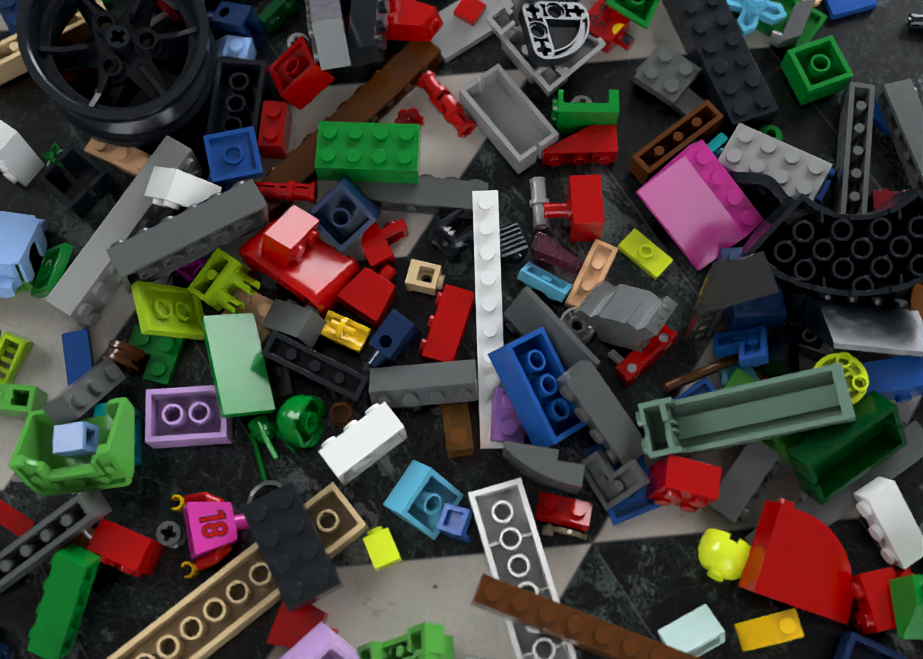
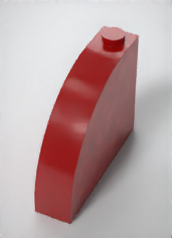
(799, 562)

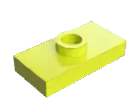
(645, 254)

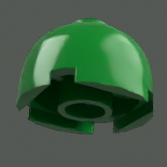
(301, 419)

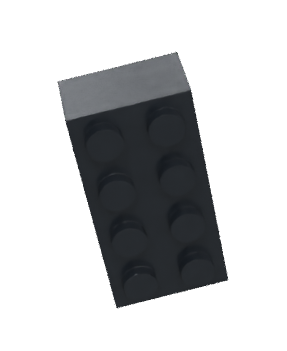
(238, 95)
(292, 547)

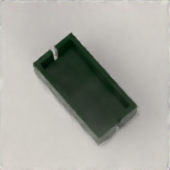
(847, 451)

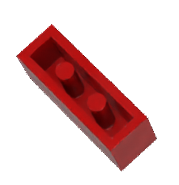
(447, 325)

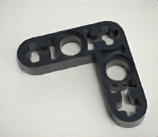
(760, 186)

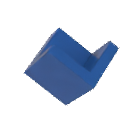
(455, 522)

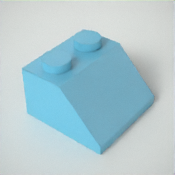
(421, 498)

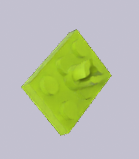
(168, 310)

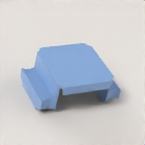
(16, 238)

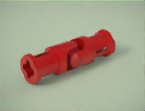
(446, 104)

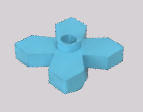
(756, 10)

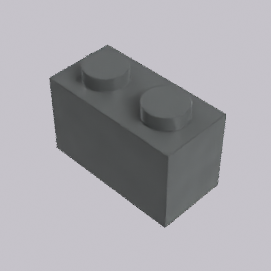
(294, 321)

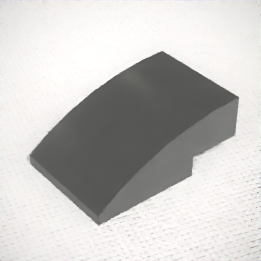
(543, 467)

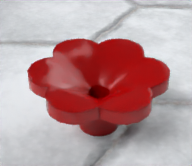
(413, 114)

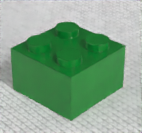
(816, 70)

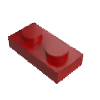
(563, 511)

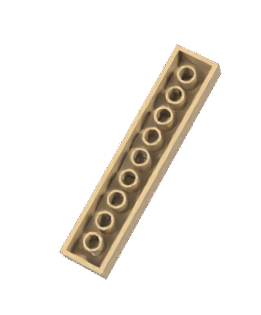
(237, 592)

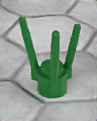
(263, 431)

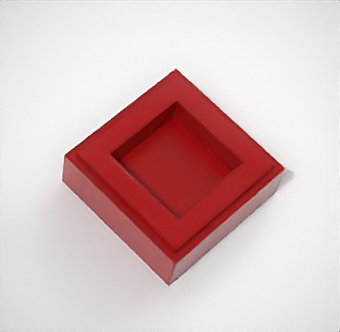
(470, 11)

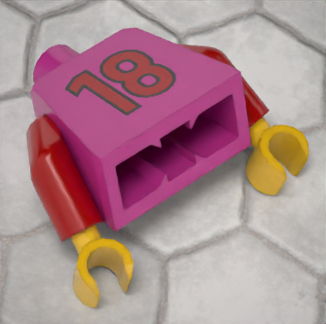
(209, 528)

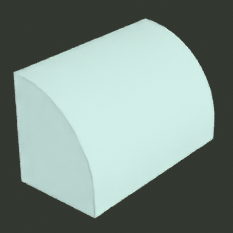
(694, 632)

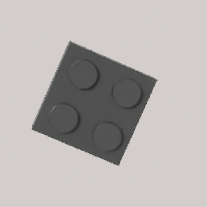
(666, 74)

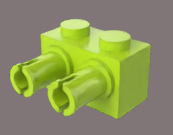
(219, 281)

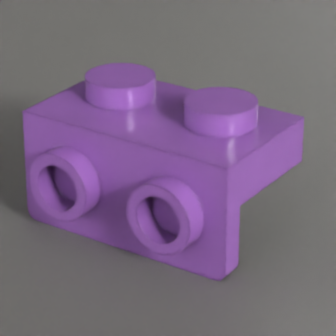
(504, 419)

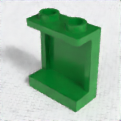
(574, 117)

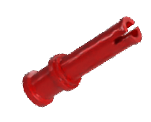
(291, 191)

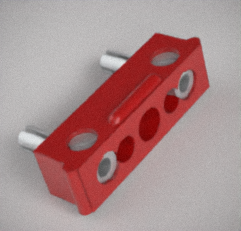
(637, 363)

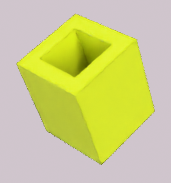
(381, 548)

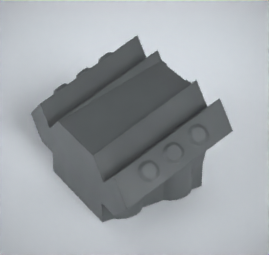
(625, 314)

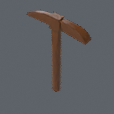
(704, 372)

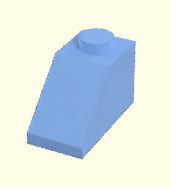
(235, 47)

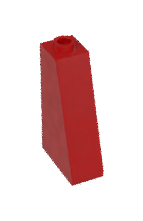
(410, 21)

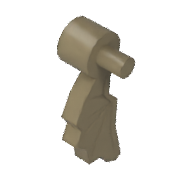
(548, 530)

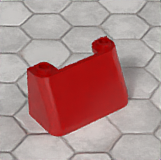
(312, 278)

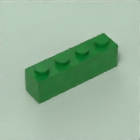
(63, 602)

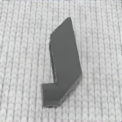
(794, 25)

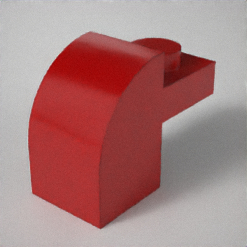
(377, 241)

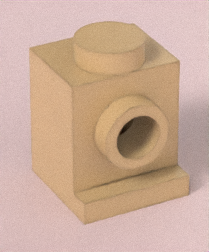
(421, 270)

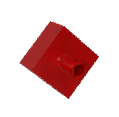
(582, 208)

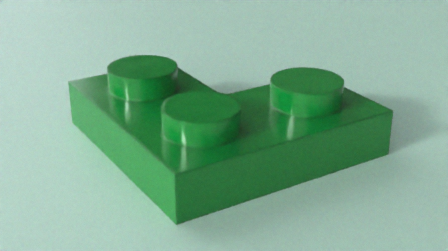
(163, 354)

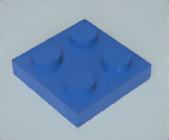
(233, 155)

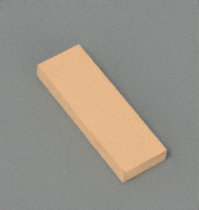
(592, 272)

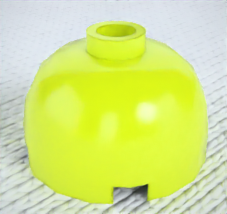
(722, 556)

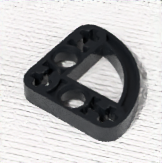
(570, 16)

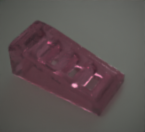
(549, 251)

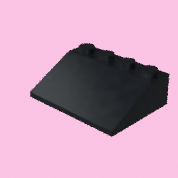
(865, 324)

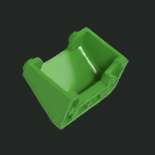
(57, 475)

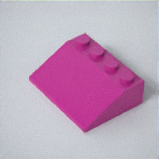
(699, 204)

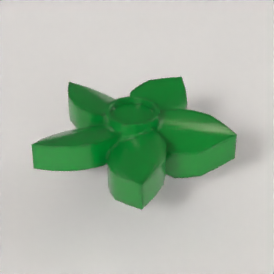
(52, 156)

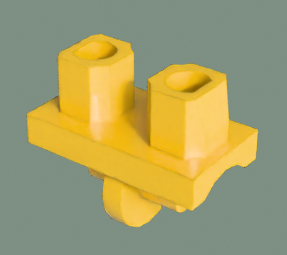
(345, 331)

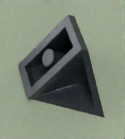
(782, 354)

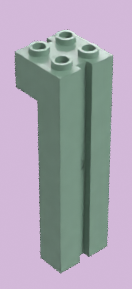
(745, 413)

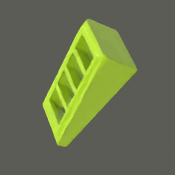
(20, 355)

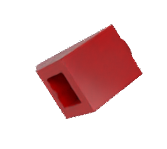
(589, 145)

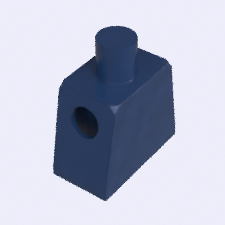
(237, 21)
(394, 329)

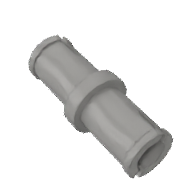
(538, 196)

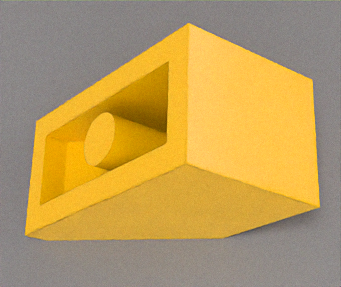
(769, 630)

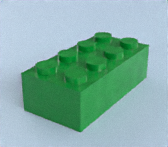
(368, 152)

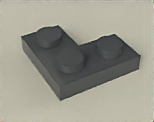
(612, 485)

